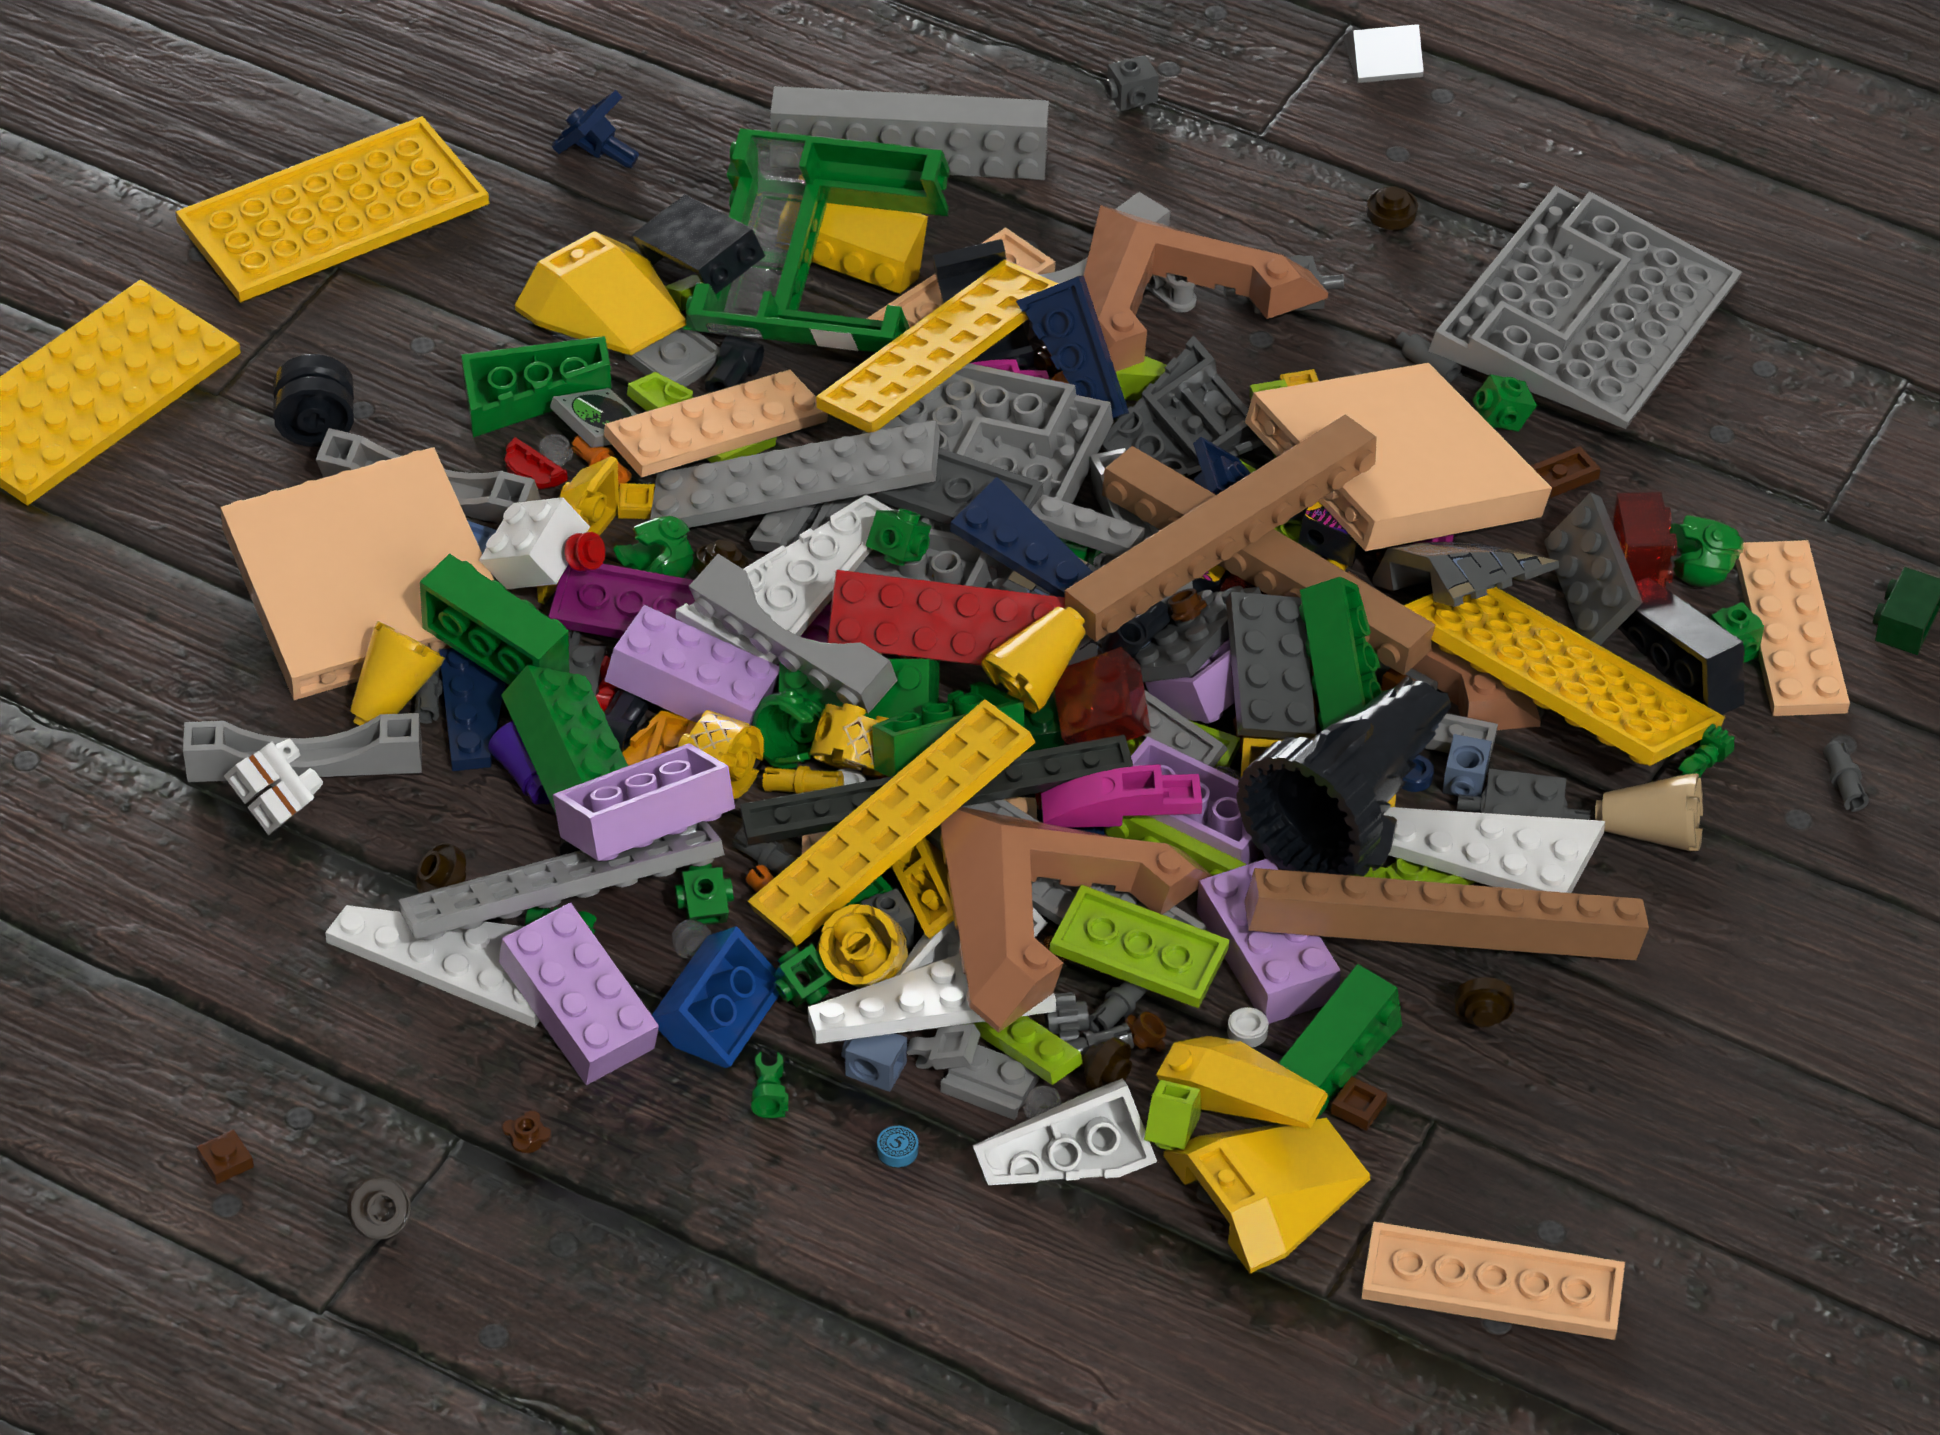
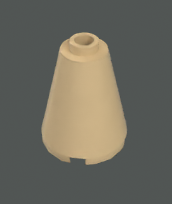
(1656, 812)

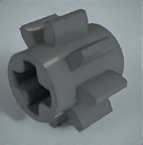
(1069, 1017)

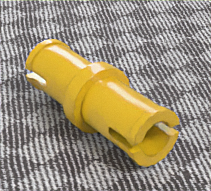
(800, 779)

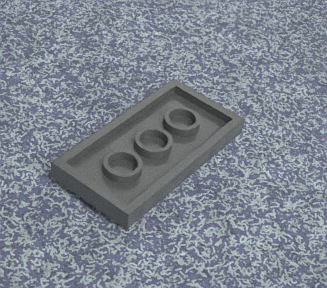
(956, 485)
(1593, 570)
(1189, 644)
(1270, 666)

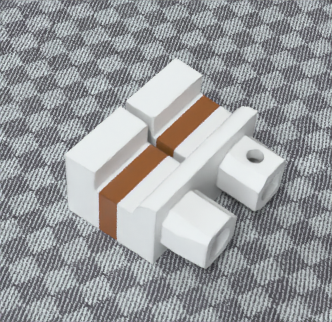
(272, 768)

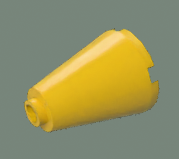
(1036, 657)
(391, 673)

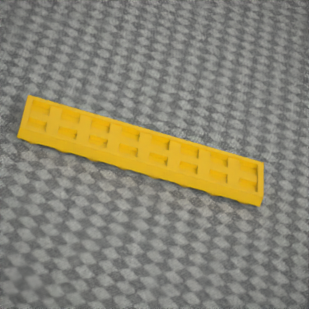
(932, 349)
(891, 822)

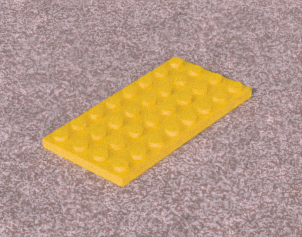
(331, 208)
(100, 385)
(1569, 674)

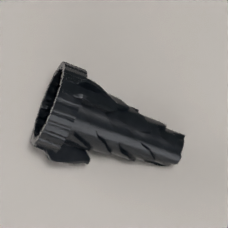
(1325, 797)

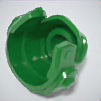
(660, 549)
(1706, 551)
(787, 727)

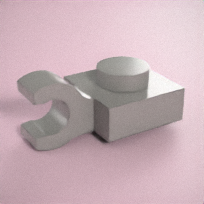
(948, 1049)

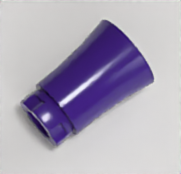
(510, 751)

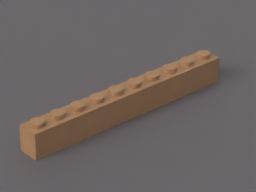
(1221, 526)
(1272, 562)
(1445, 914)

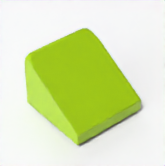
(682, 290)

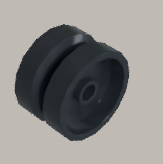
(312, 396)

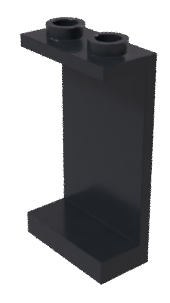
(701, 241)
(961, 268)

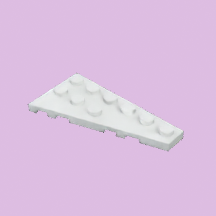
(799, 579)
(1497, 847)
(457, 962)
(905, 1003)

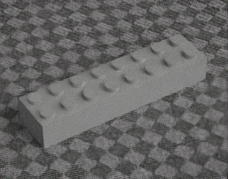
(973, 132)

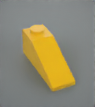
(926, 886)

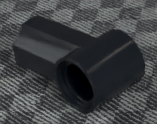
(735, 363)
(1138, 631)
(624, 715)

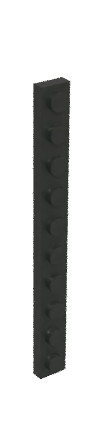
(1028, 774)

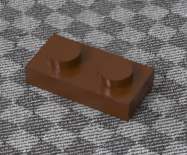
(1568, 470)

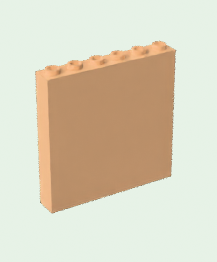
(1435, 456)
(342, 557)

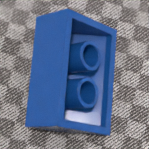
(718, 998)

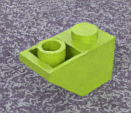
(1173, 1115)

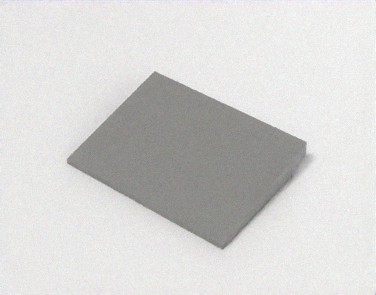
(1586, 307)
(1007, 422)

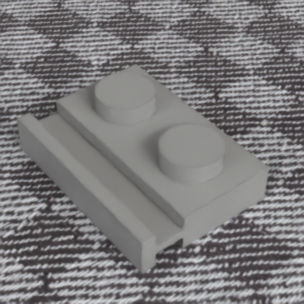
(991, 1082)

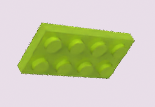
(1139, 946)

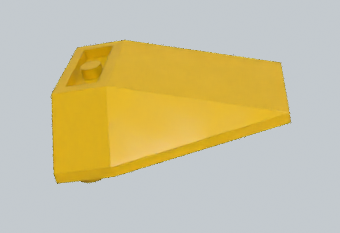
(600, 291)
(1272, 1183)

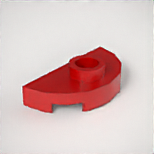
(529, 463)

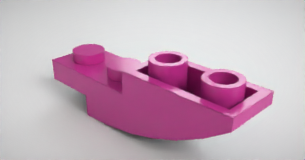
(1128, 791)

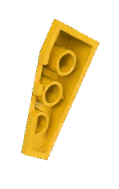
(595, 498)
(1242, 1081)

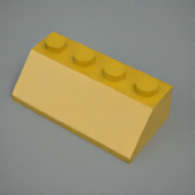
(872, 244)

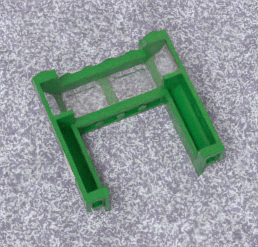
(782, 194)

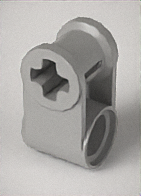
(1173, 291)

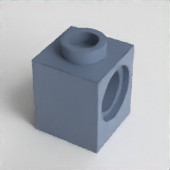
(1467, 766)
(876, 1059)

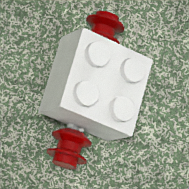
(539, 543)

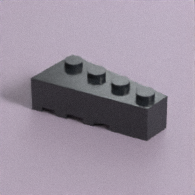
(1688, 647)

